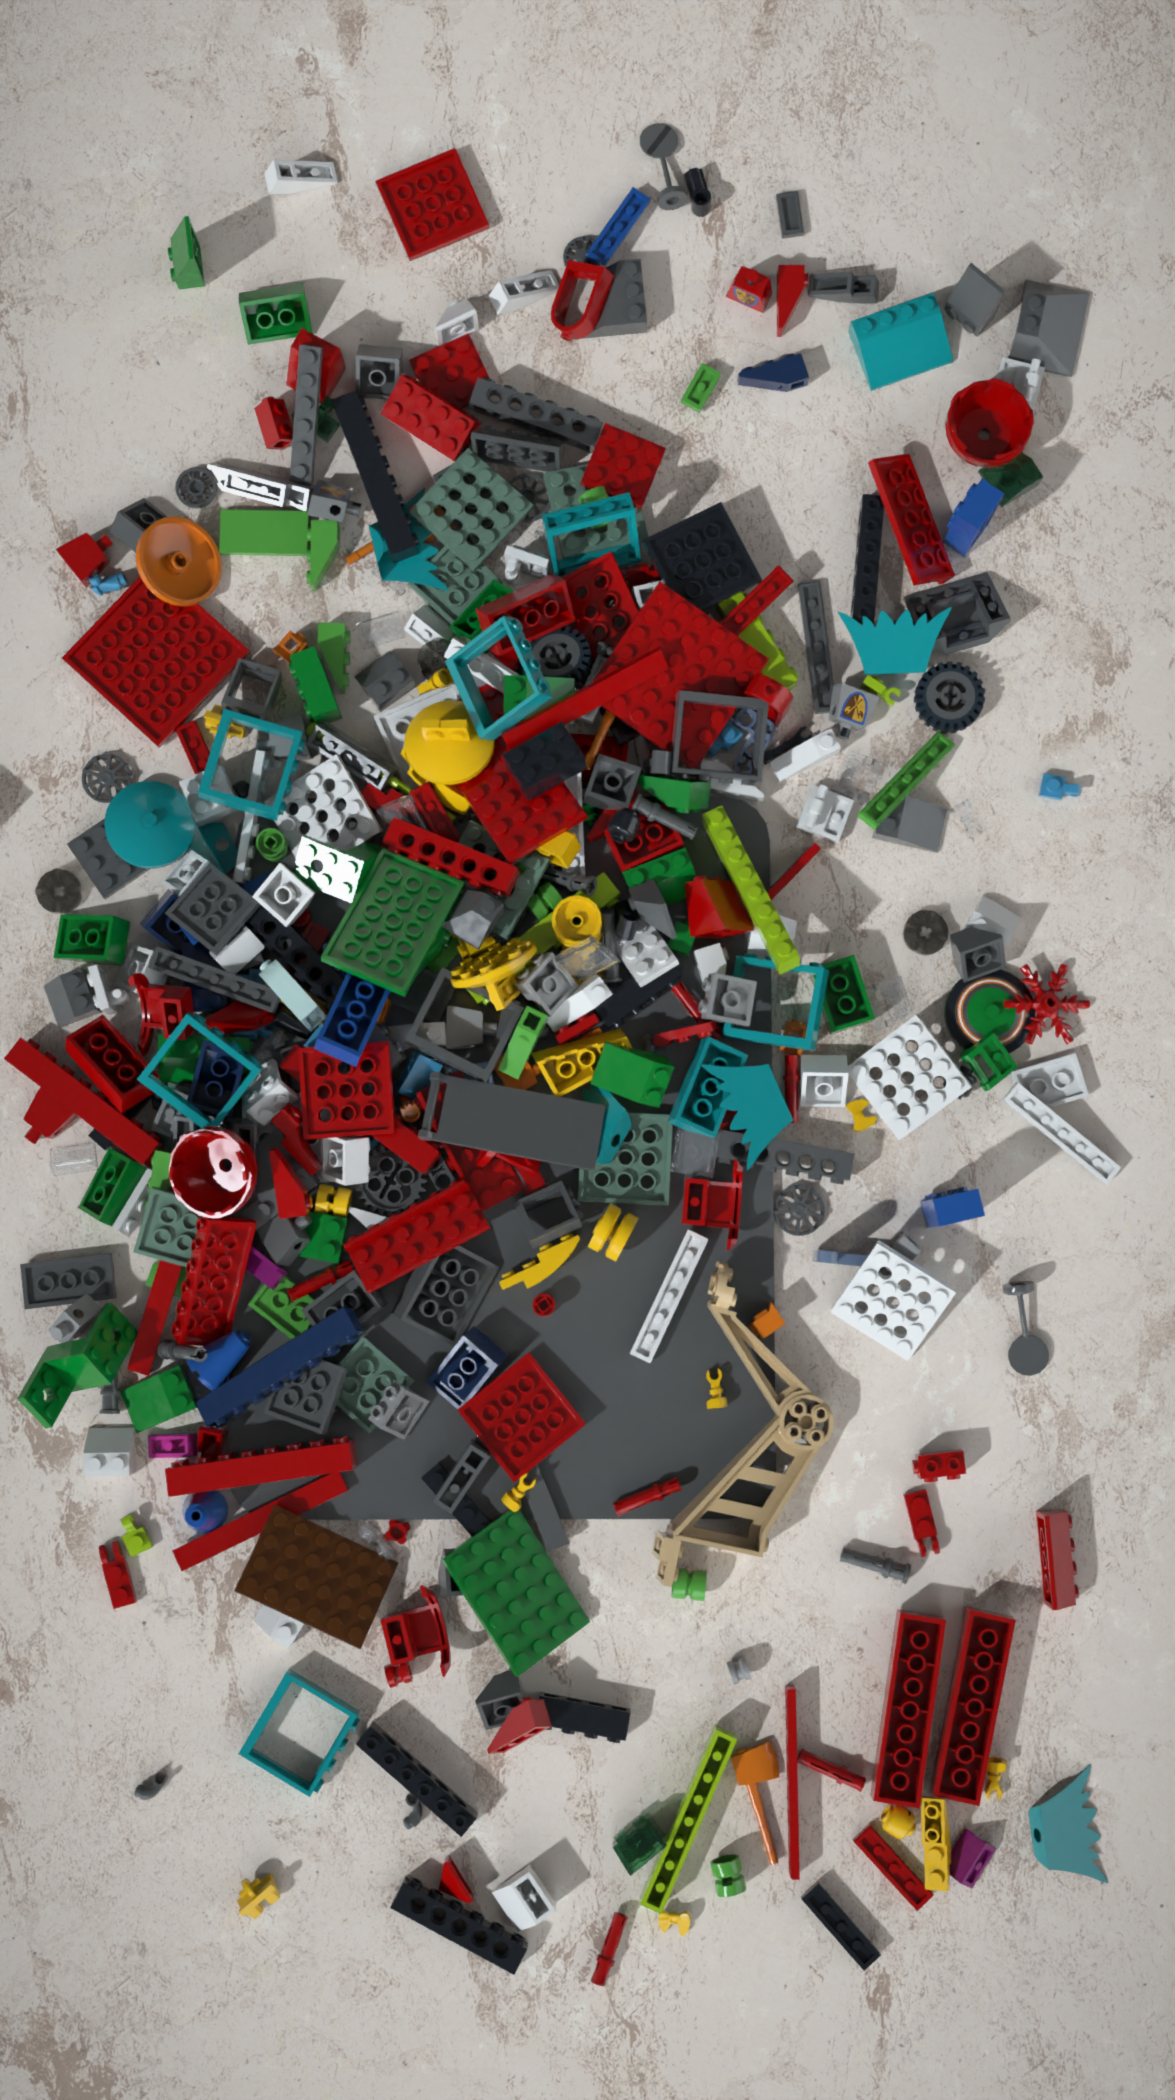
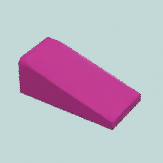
(172, 1445)

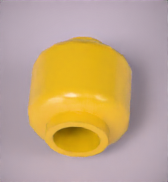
(898, 1821)

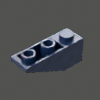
(777, 375)

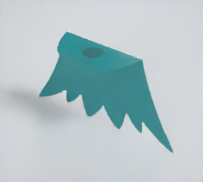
(411, 569)
(896, 647)
(211, 834)
(757, 1101)
(615, 1121)
(1064, 1831)

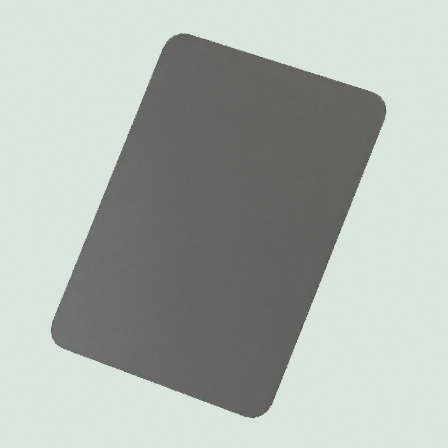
(638, 1415)

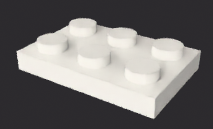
(646, 954)
(1053, 1080)

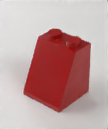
(332, 363)
(715, 909)

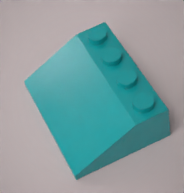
(901, 341)

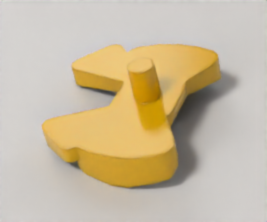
(860, 1122)
(682, 1919)

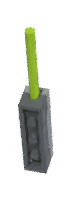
(357, 758)

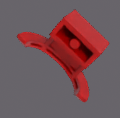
(161, 1008)
(714, 1203)
(417, 1632)

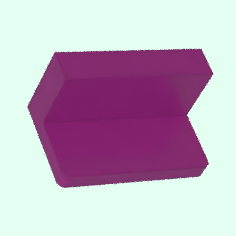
(264, 1268)
(969, 1858)

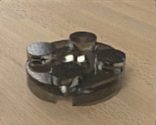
(427, 654)
(46, 889)
(931, 921)

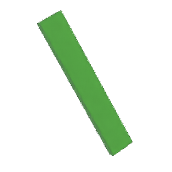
(906, 780)

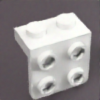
(267, 1094)

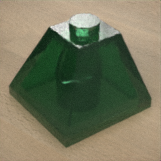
(1013, 478)

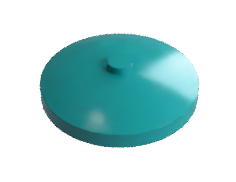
(149, 824)

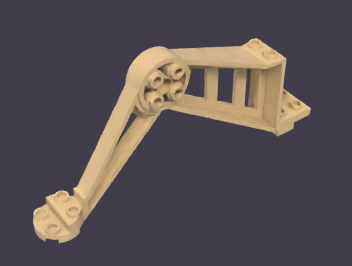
(668, 1544)

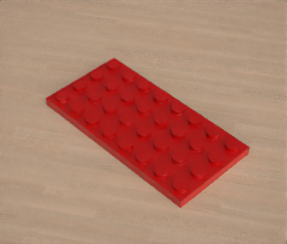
(502, 808)

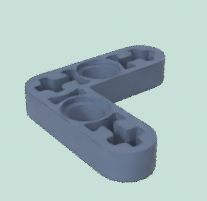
(748, 728)
(838, 1258)

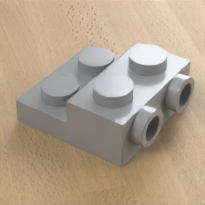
(546, 983)
(727, 999)
(398, 1410)

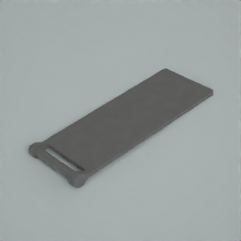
(514, 1122)

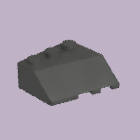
(625, 304)

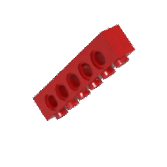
(400, 831)

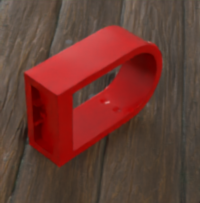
(573, 272)
(773, 693)

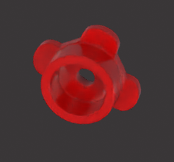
(400, 1537)

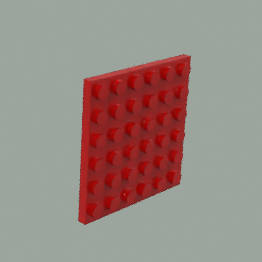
(155, 659)
(699, 659)

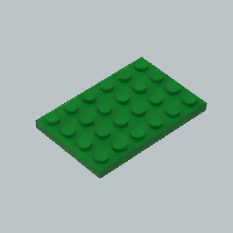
(393, 922)
(515, 1591)

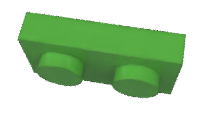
(700, 387)

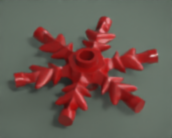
(1046, 1004)

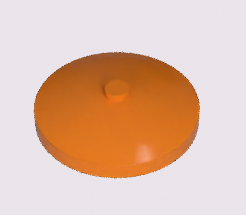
(178, 561)

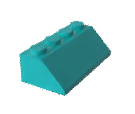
(699, 1099)

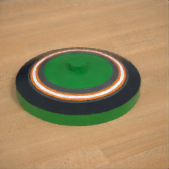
(978, 1008)

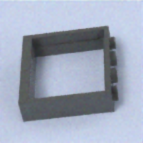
(725, 701)
(448, 1057)

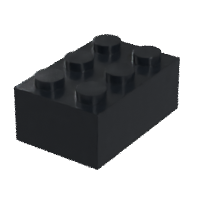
(544, 761)

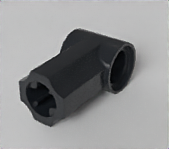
(698, 191)
(626, 921)

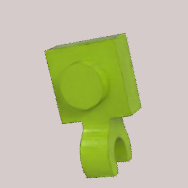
(875, 686)
(136, 1538)

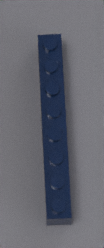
(279, 1367)

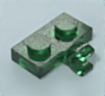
(326, 425)

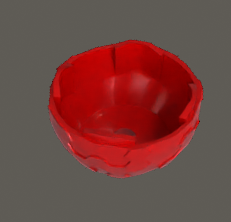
(996, 409)
(200, 1175)

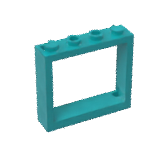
(587, 516)
(469, 691)
(285, 786)
(810, 1039)
(177, 1101)
(277, 1769)

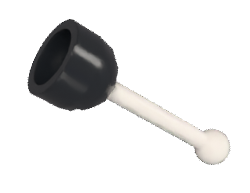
(242, 787)

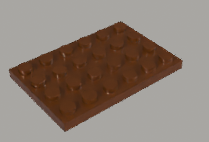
(316, 1577)

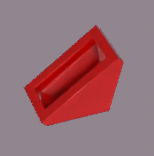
(211, 1441)
(454, 1883)

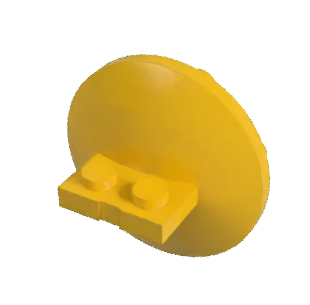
(446, 745)
(495, 970)

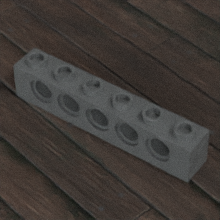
(524, 419)
(842, 1160)

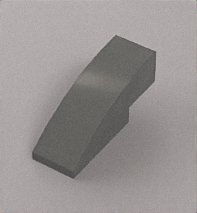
(844, 287)

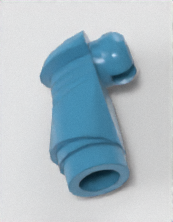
(110, 583)

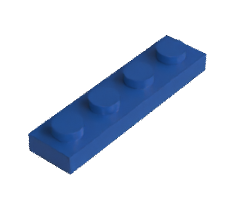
(618, 227)

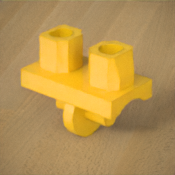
(213, 719)
(254, 1893)

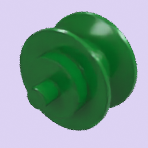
(591, 816)

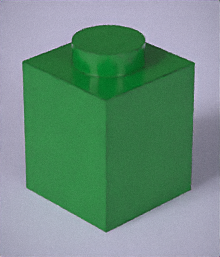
(683, 942)

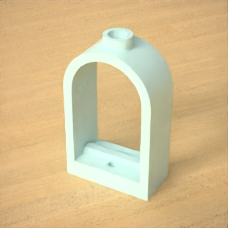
(292, 994)

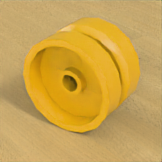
(571, 910)
(612, 1232)

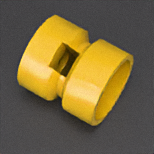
(341, 1203)

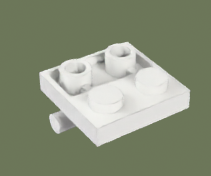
(1023, 376)
(520, 561)
(825, 813)
(105, 998)

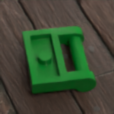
(994, 1056)

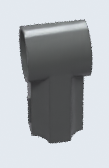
(658, 762)

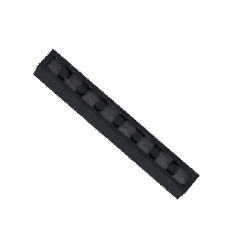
(375, 478)

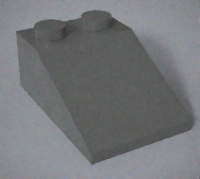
(974, 300)
(913, 825)
(346, 1293)

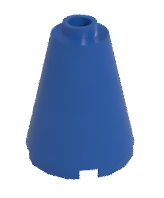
(221, 1358)
(205, 1511)

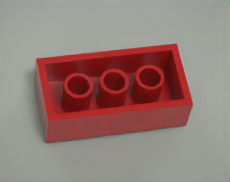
(430, 417)
(537, 606)
(109, 1062)

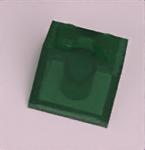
(639, 1842)

